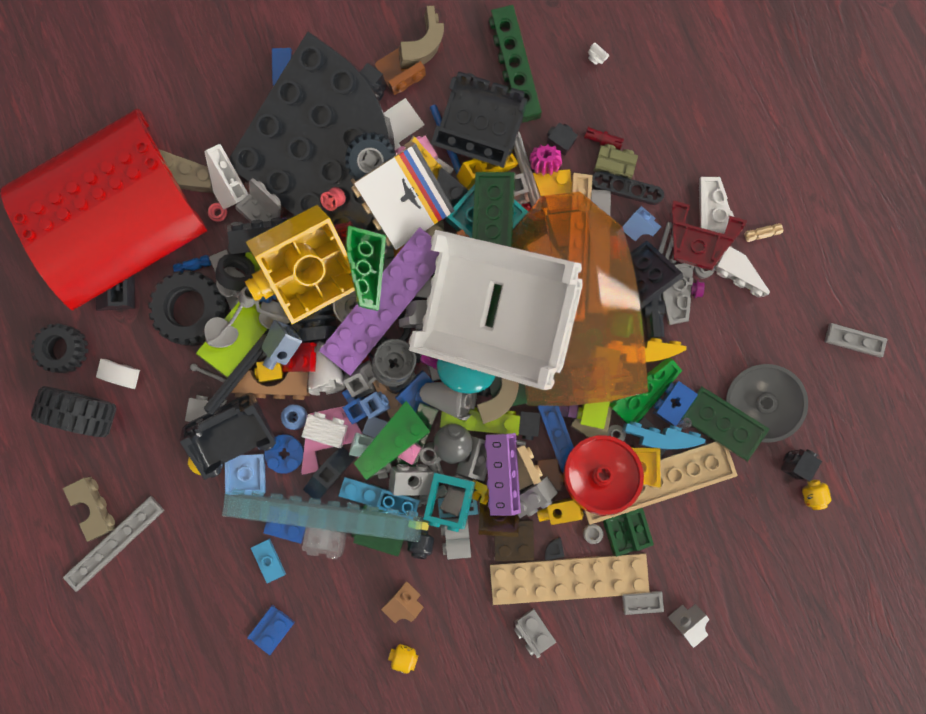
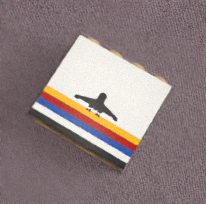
(402, 196)

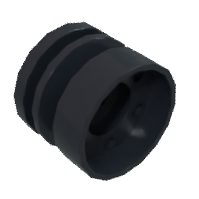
(317, 326)

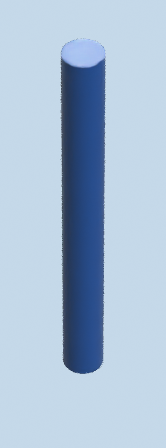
(453, 156)

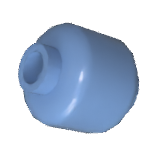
(288, 414)

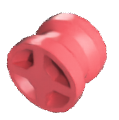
(333, 198)

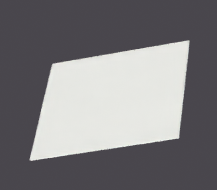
(403, 120)

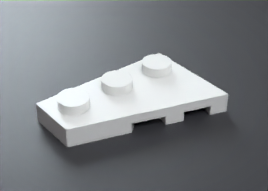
(713, 205)

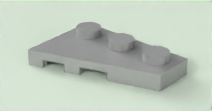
(677, 297)

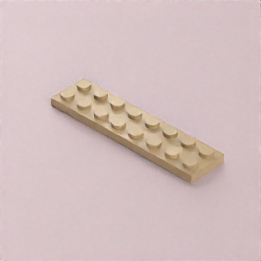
(683, 474)
(569, 578)

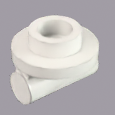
(597, 54)

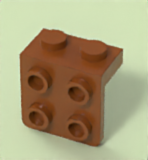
(397, 78)

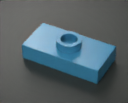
(268, 561)

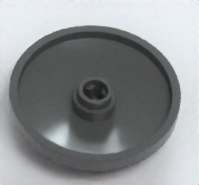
(772, 398)

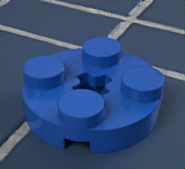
(292, 461)

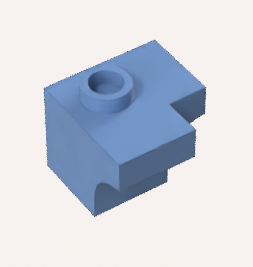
(641, 223)

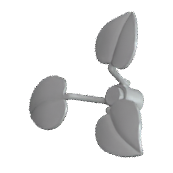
(221, 334)

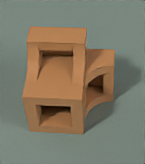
(403, 604)

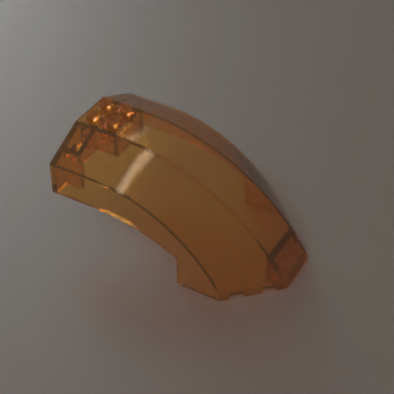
(607, 335)

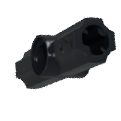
(654, 314)

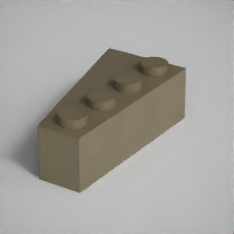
(188, 173)

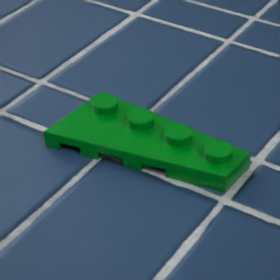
(658, 380)
(394, 439)

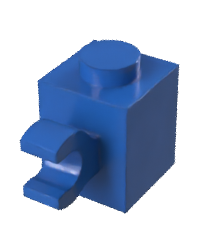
(353, 409)

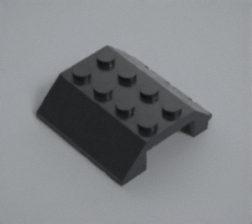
(481, 120)

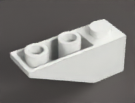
(740, 270)

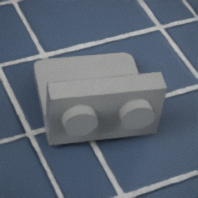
(259, 203)

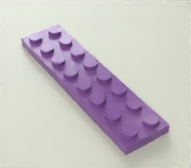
(399, 286)

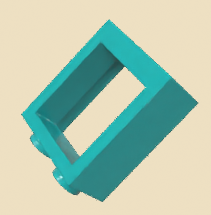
(434, 521)

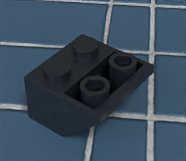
(118, 297)

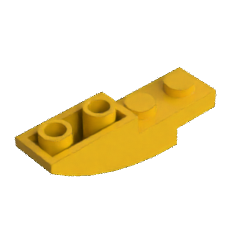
(656, 350)

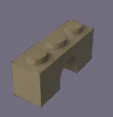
(99, 520)

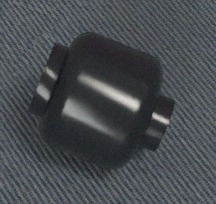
(423, 547)

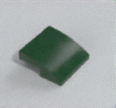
(628, 532)

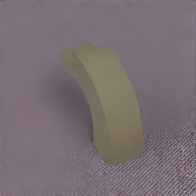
(425, 48)
(501, 403)

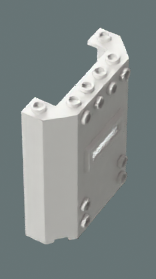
(531, 315)

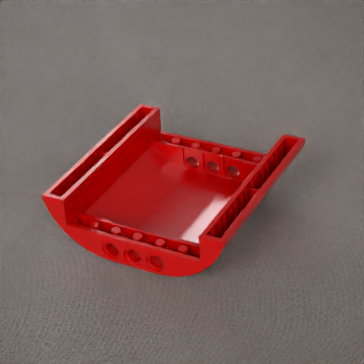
(100, 211)

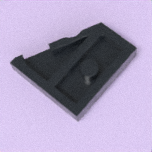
(451, 187)

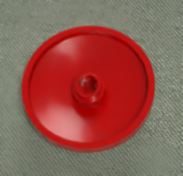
(603, 475)

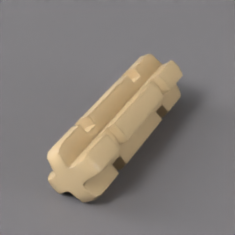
(763, 232)

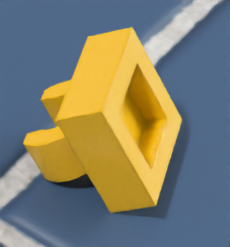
(482, 490)

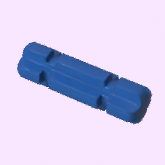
(193, 264)

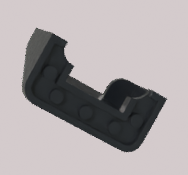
(226, 435)

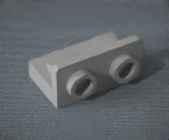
(534, 632)

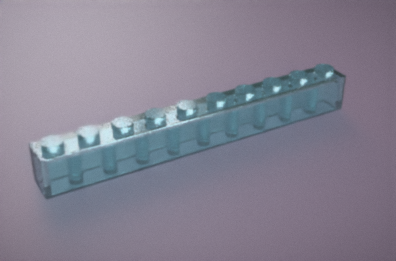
(323, 516)

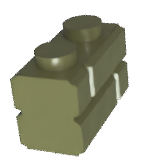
(616, 161)

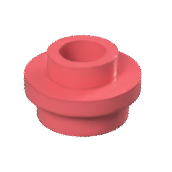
(213, 208)

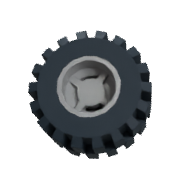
(367, 153)

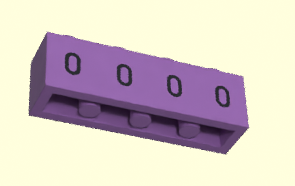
(502, 474)

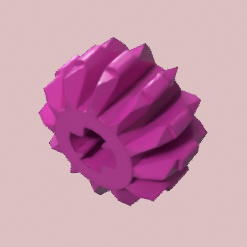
(545, 160)

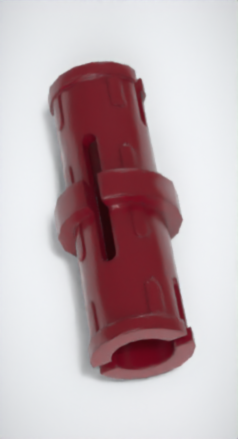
(603, 138)

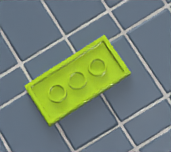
(249, 332)

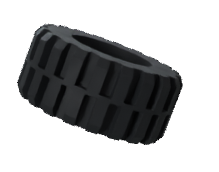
(166, 296)
(73, 412)

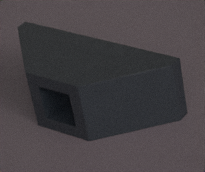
(329, 473)

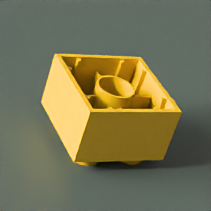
(301, 264)

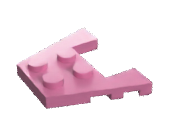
(310, 460)

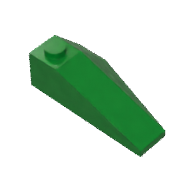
(366, 262)

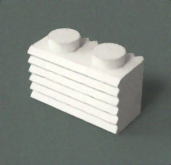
(324, 430)

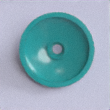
(463, 378)

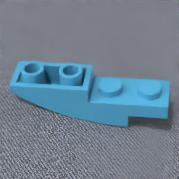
(669, 439)
(376, 496)

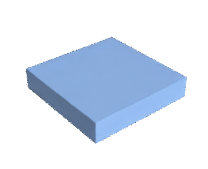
(246, 473)

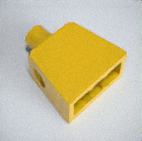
(569, 509)

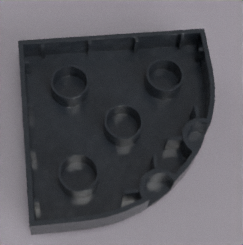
(305, 130)

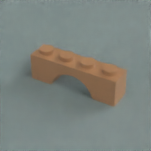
(293, 385)

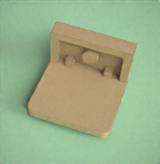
(527, 471)

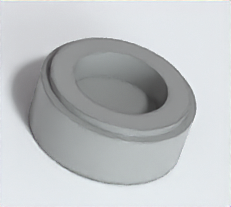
(592, 533)

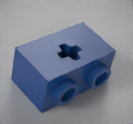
(684, 398)

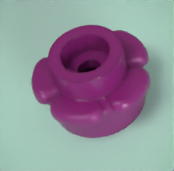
(697, 289)

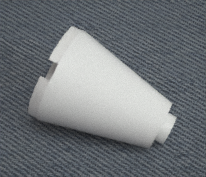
(327, 375)

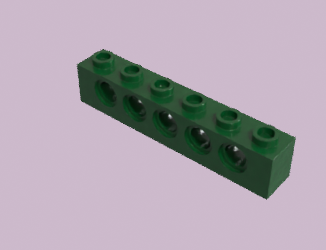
(507, 18)

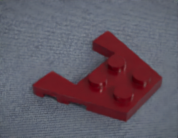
(698, 245)

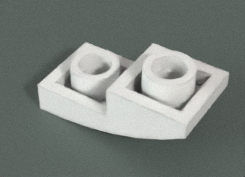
(117, 373)

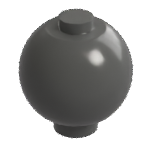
(452, 443)

